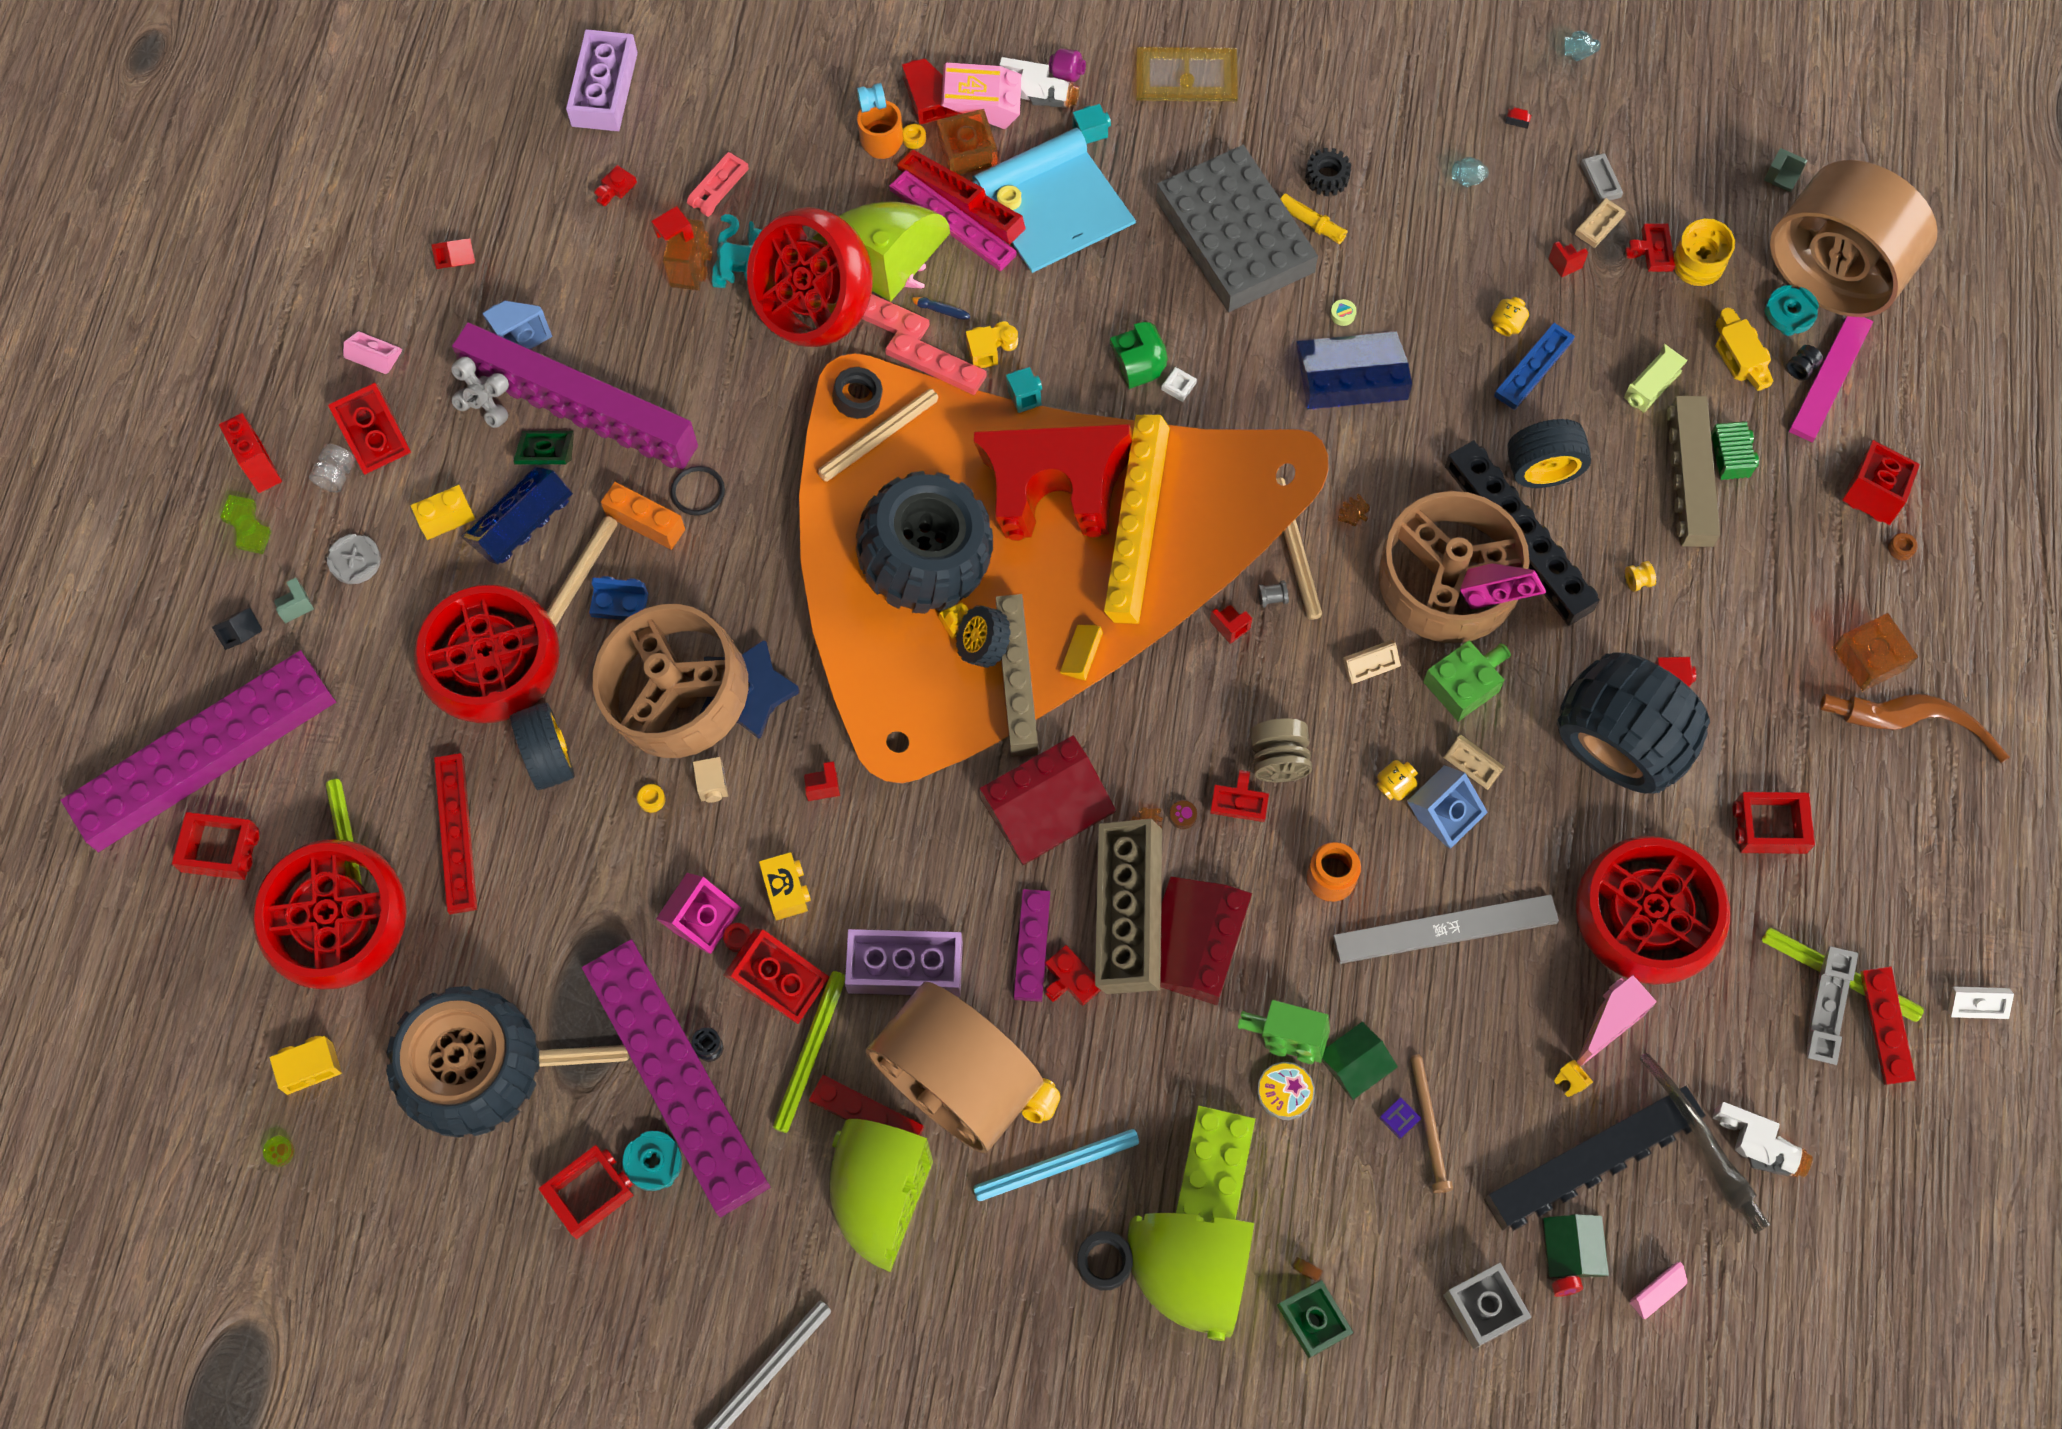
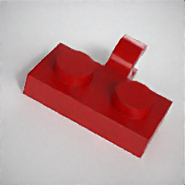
(1655, 247)
(1240, 801)
(1071, 976)

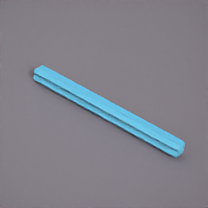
(1056, 1165)

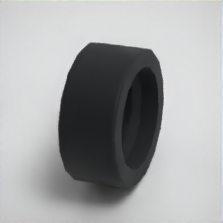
(861, 376)
(1100, 1238)

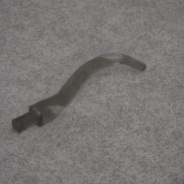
(1732, 1184)

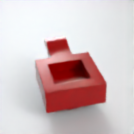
(617, 183)

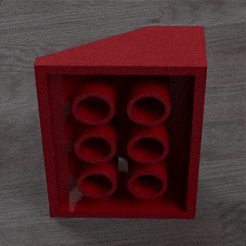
(1047, 800)
(1199, 936)

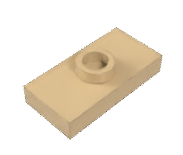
(1600, 222)
(1372, 661)
(1474, 762)

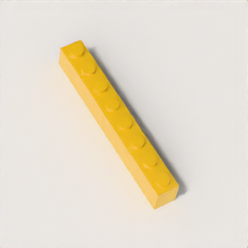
(1137, 519)

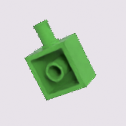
(1466, 678)
(1290, 1031)

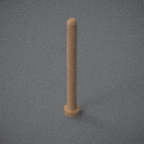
(1441, 1184)

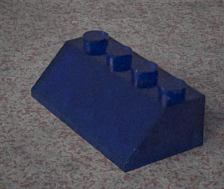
(518, 515)

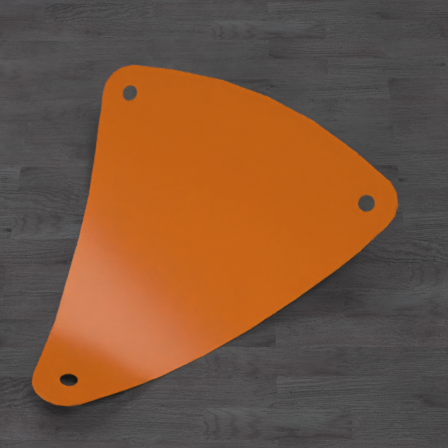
(904, 669)

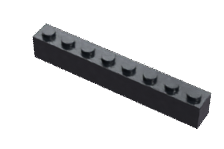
(1589, 1161)

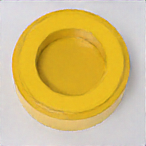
(914, 136)
(651, 798)

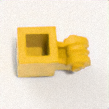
(983, 343)

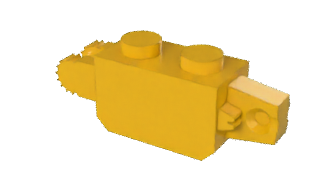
(1743, 350)

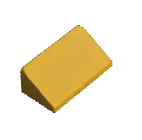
(1082, 651)

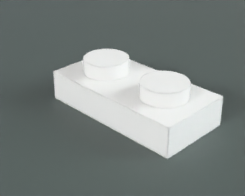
(1980, 1002)

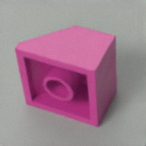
(698, 912)

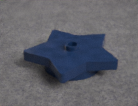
(765, 689)

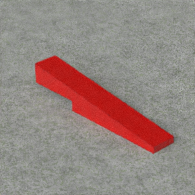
(965, 196)

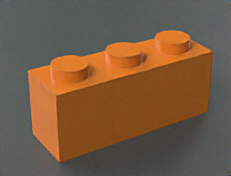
(643, 515)

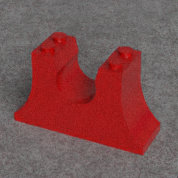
(1051, 460)

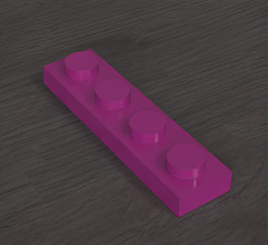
(1032, 945)

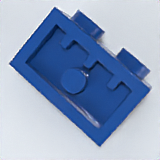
(617, 598)

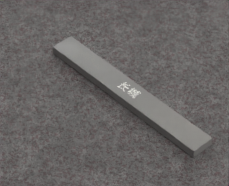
(1445, 929)

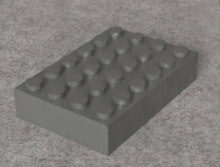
(1236, 228)

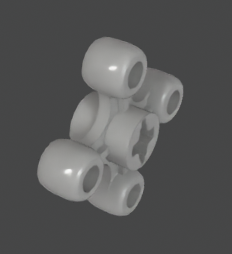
(480, 392)

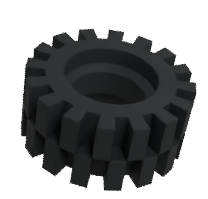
(1328, 160)

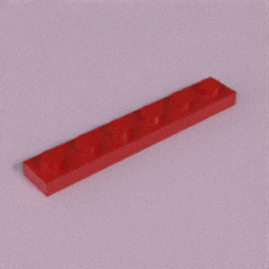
(455, 834)

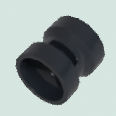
(1803, 364)
(709, 1050)

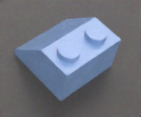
(518, 323)
(1448, 805)

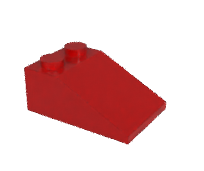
(370, 428)
(1881, 483)
(776, 975)

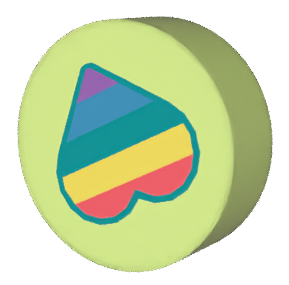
(1343, 312)

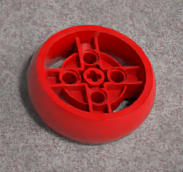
(809, 277)
(474, 607)
(327, 863)
(1683, 865)

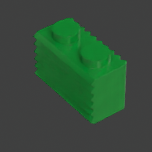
(1734, 450)

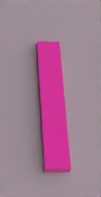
(961, 225)
(1830, 377)

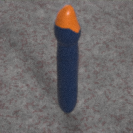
(924, 302)

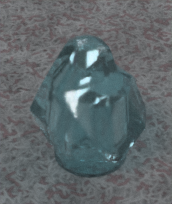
(1581, 45)
(1469, 172)

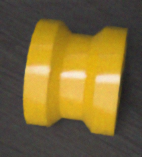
(1640, 576)

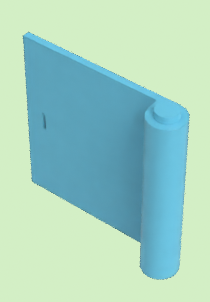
(1062, 197)

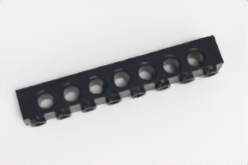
(1569, 606)

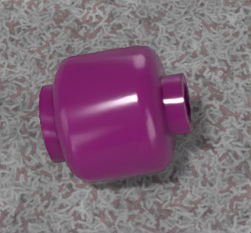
(1067, 65)

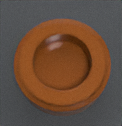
(1902, 546)

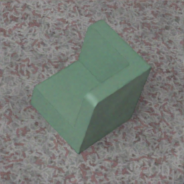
(1785, 170)
(294, 603)

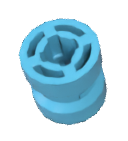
(871, 97)

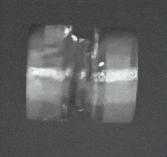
(332, 468)

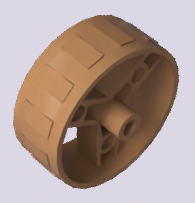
(1416, 523)
(645, 635)

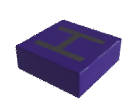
(1400, 1118)

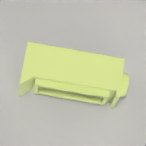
(1655, 379)

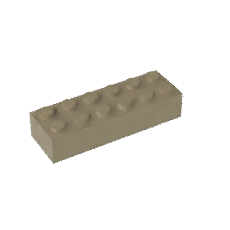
(1129, 907)

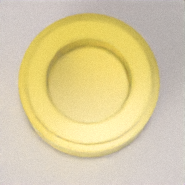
(1009, 196)

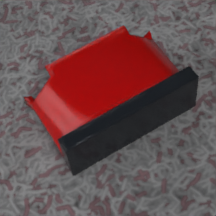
(1518, 117)

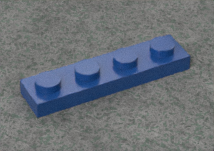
(1534, 366)

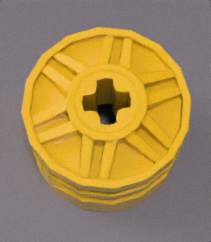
(1703, 252)

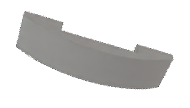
(1829, 1005)

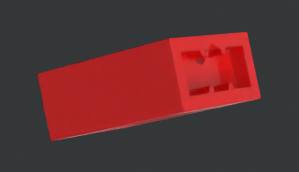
(250, 453)
(1801, 819)
(190, 838)
(571, 1172)

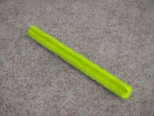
(342, 827)
(1815, 960)
(809, 1052)

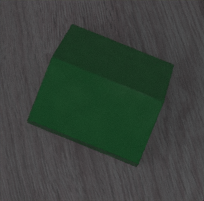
(544, 448)
(1358, 1060)
(1575, 1246)
(1315, 1319)

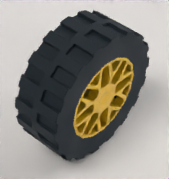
(983, 636)

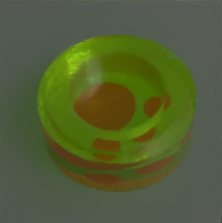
(278, 1151)

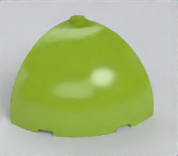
(897, 240)
(877, 1186)
(1192, 1268)

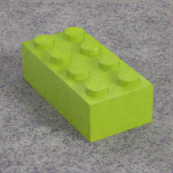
(1215, 1164)

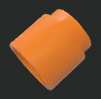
(881, 131)
(1329, 887)

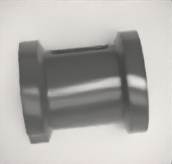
(1273, 594)

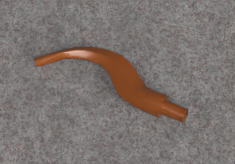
(1906, 711)

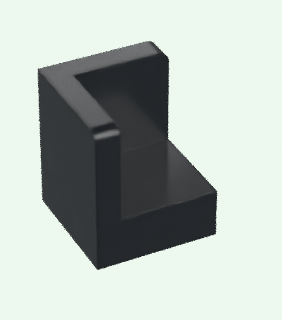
(237, 628)

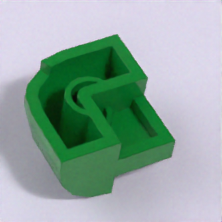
(1140, 354)

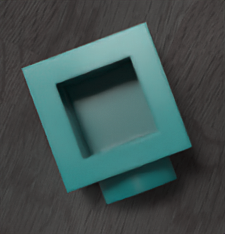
(1092, 123)
(1024, 389)

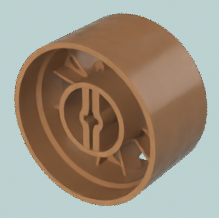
(1854, 237)
(955, 1066)

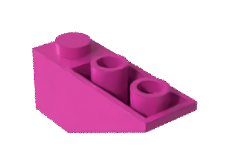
(1499, 584)

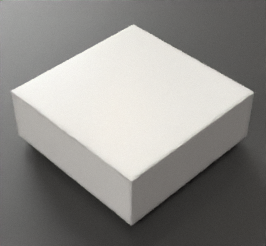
(1179, 384)

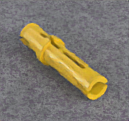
(1318, 222)

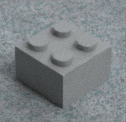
(1487, 1306)

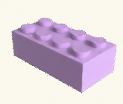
(602, 80)
(902, 961)

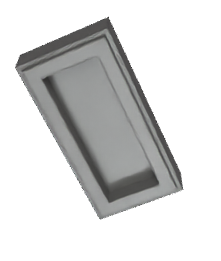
(1601, 178)

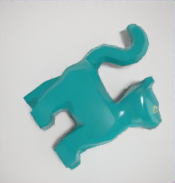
(732, 256)

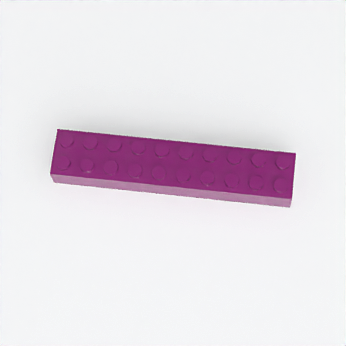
(580, 397)
(197, 751)
(676, 1078)

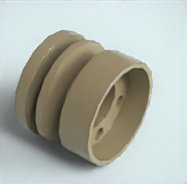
(1281, 750)

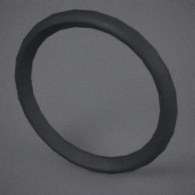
(694, 469)

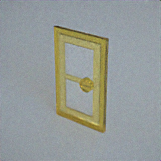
(1186, 74)

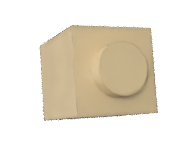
(710, 779)

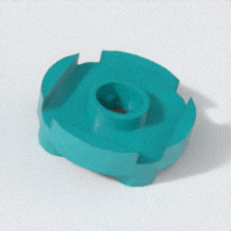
(1790, 322)
(643, 1147)

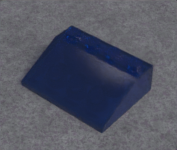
(1354, 370)

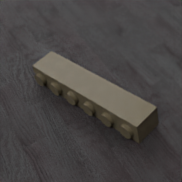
(1693, 471)
(1018, 680)

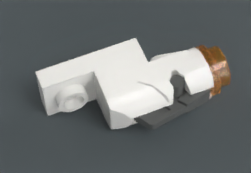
(1039, 87)
(1759, 1142)

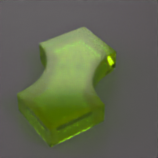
(241, 515)

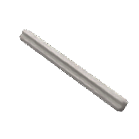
(770, 1367)

